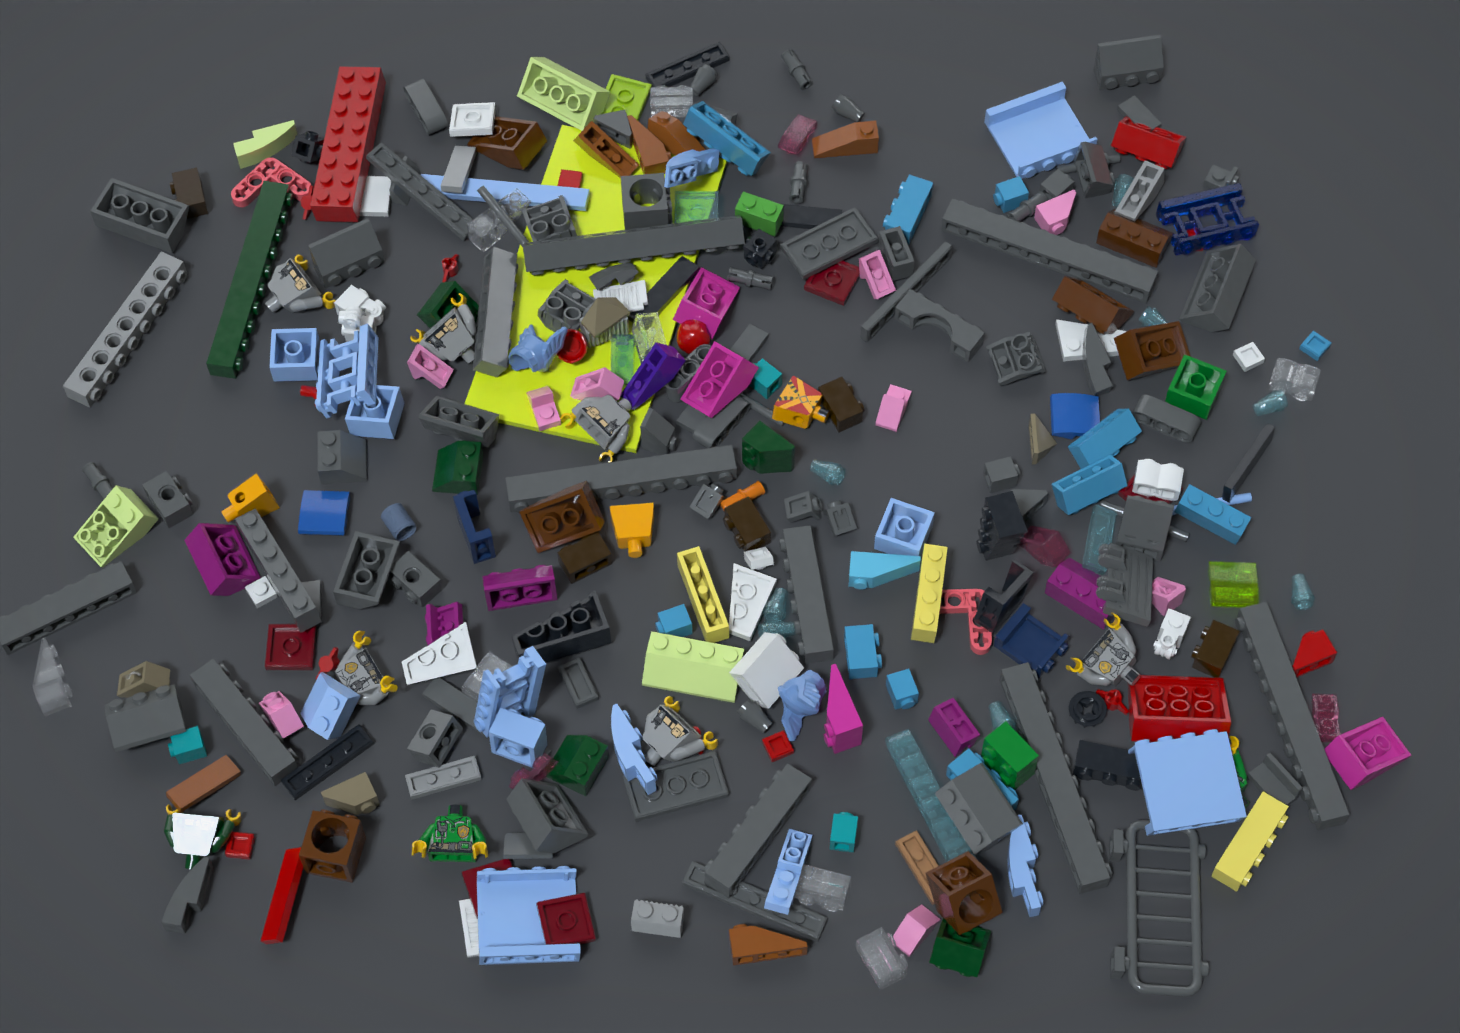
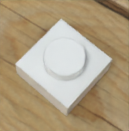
(1248, 356)
(758, 558)
(261, 592)

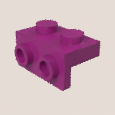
(442, 620)

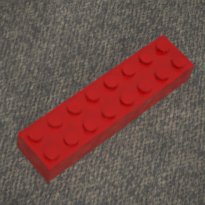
(346, 144)

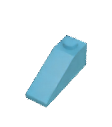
(875, 569)

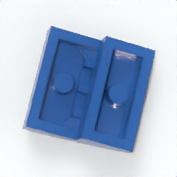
(1073, 414)
(323, 512)

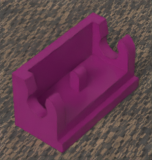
(953, 726)

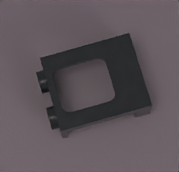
(996, 607)

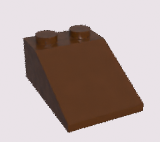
(512, 142)
(1151, 349)
(562, 517)

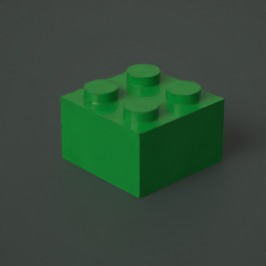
(1195, 386)
(1009, 756)

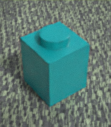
(766, 379)
(187, 745)
(843, 832)

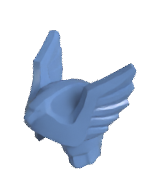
(534, 352)
(800, 698)

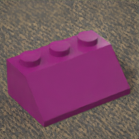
(221, 558)
(519, 587)
(1077, 589)

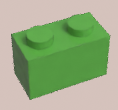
(760, 213)

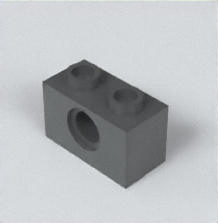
(896, 253)
(172, 510)
(410, 568)
(435, 738)

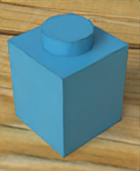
(1010, 194)
(674, 622)
(902, 689)

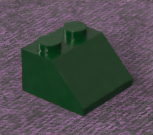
(440, 303)
(767, 451)
(458, 467)
(579, 763)
(960, 952)

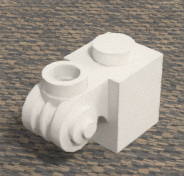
(361, 299)
(352, 320)
(1171, 633)

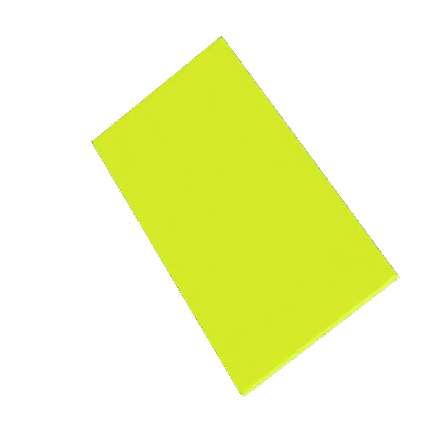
(604, 213)

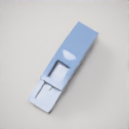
(690, 164)
(629, 751)
(1019, 862)
(788, 872)

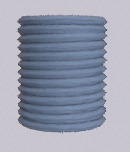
(398, 522)

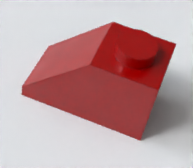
(1313, 653)

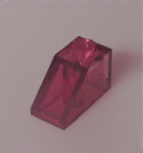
(1045, 545)

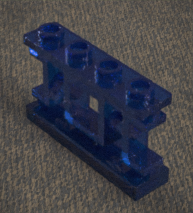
(1204, 204)

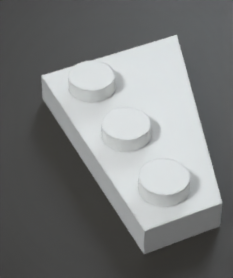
(1071, 340)
(748, 598)
(441, 658)

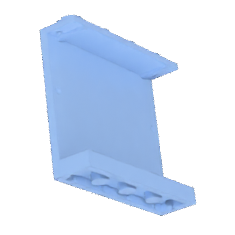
(1036, 131)
(1189, 782)
(509, 915)

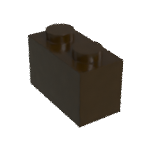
(189, 191)
(843, 406)
(746, 525)
(584, 557)
(1215, 648)

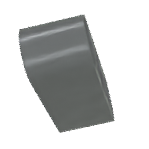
(425, 106)
(682, 379)
(1166, 418)
(716, 429)

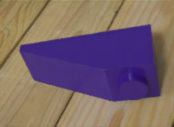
(653, 373)

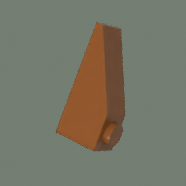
(672, 134)
(848, 140)
(648, 148)
(605, 150)
(757, 944)

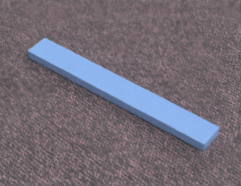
(574, 197)

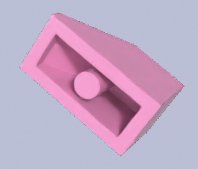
(1055, 213)
(597, 384)

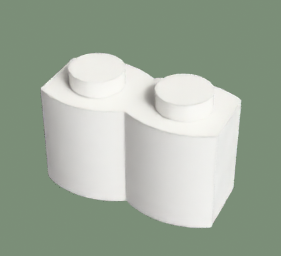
(1158, 480)

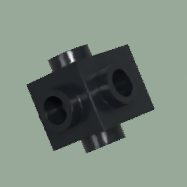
(307, 147)
(760, 249)

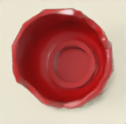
(691, 335)
(574, 347)

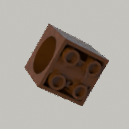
(336, 865)
(964, 892)

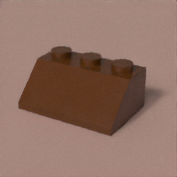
(1134, 238)
(1091, 305)

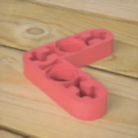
(272, 175)
(968, 606)

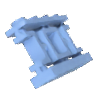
(363, 371)
(511, 689)

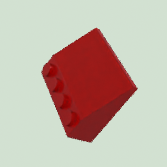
(1176, 707)

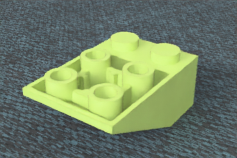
(115, 525)

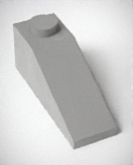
(1141, 191)

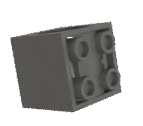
(643, 190)

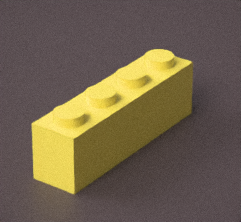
(929, 593)
(703, 595)
(1250, 841)

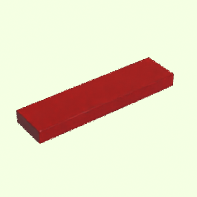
(283, 898)

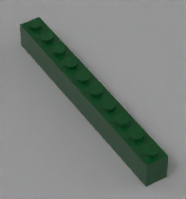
(249, 280)

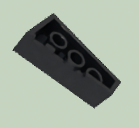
(1000, 526)
(567, 632)

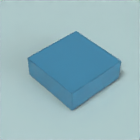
(1315, 345)

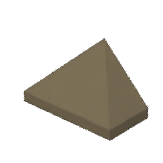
(604, 315)
(1040, 439)

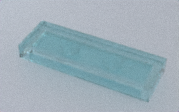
(1099, 533)

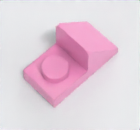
(876, 274)
(429, 366)
(893, 407)
(544, 408)

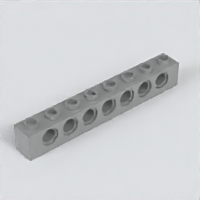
(126, 318)

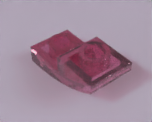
(796, 134)
(1325, 716)
(541, 768)

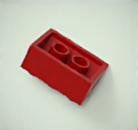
(1158, 146)

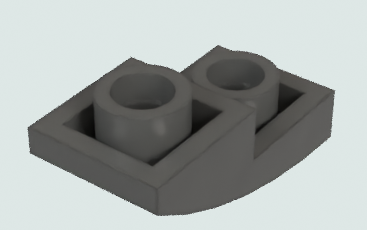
(622, 272)

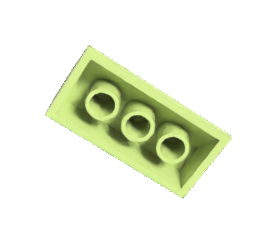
(562, 92)
(691, 667)

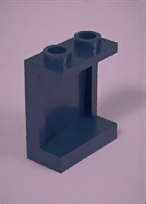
(481, 542)
(1030, 641)

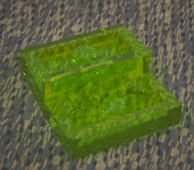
(1233, 584)

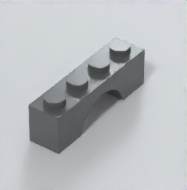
(917, 311)

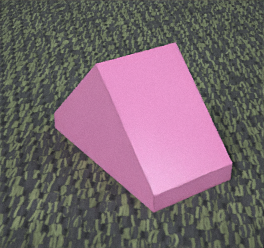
(1166, 594)
(915, 929)

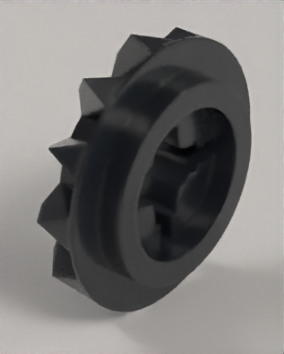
(1086, 699)

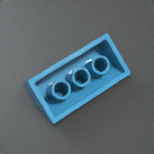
(725, 136)

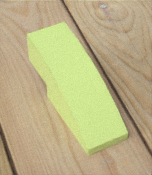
(265, 143)

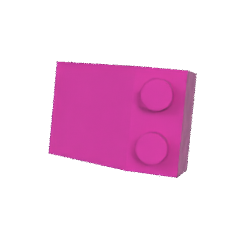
(707, 300)
(718, 380)
(843, 723)
(1366, 752)

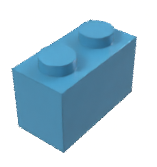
(861, 651)

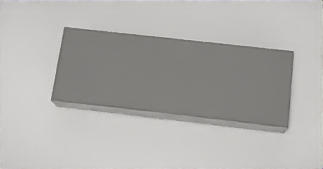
(458, 169)
(443, 778)

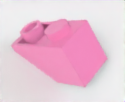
(281, 713)

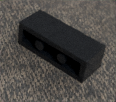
(1107, 765)

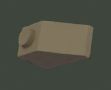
(142, 678)
(352, 795)

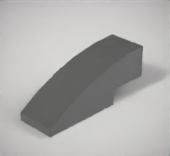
(1095, 362)
(188, 897)

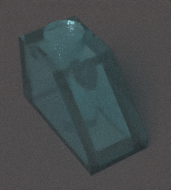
(623, 356)

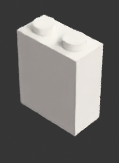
(766, 668)

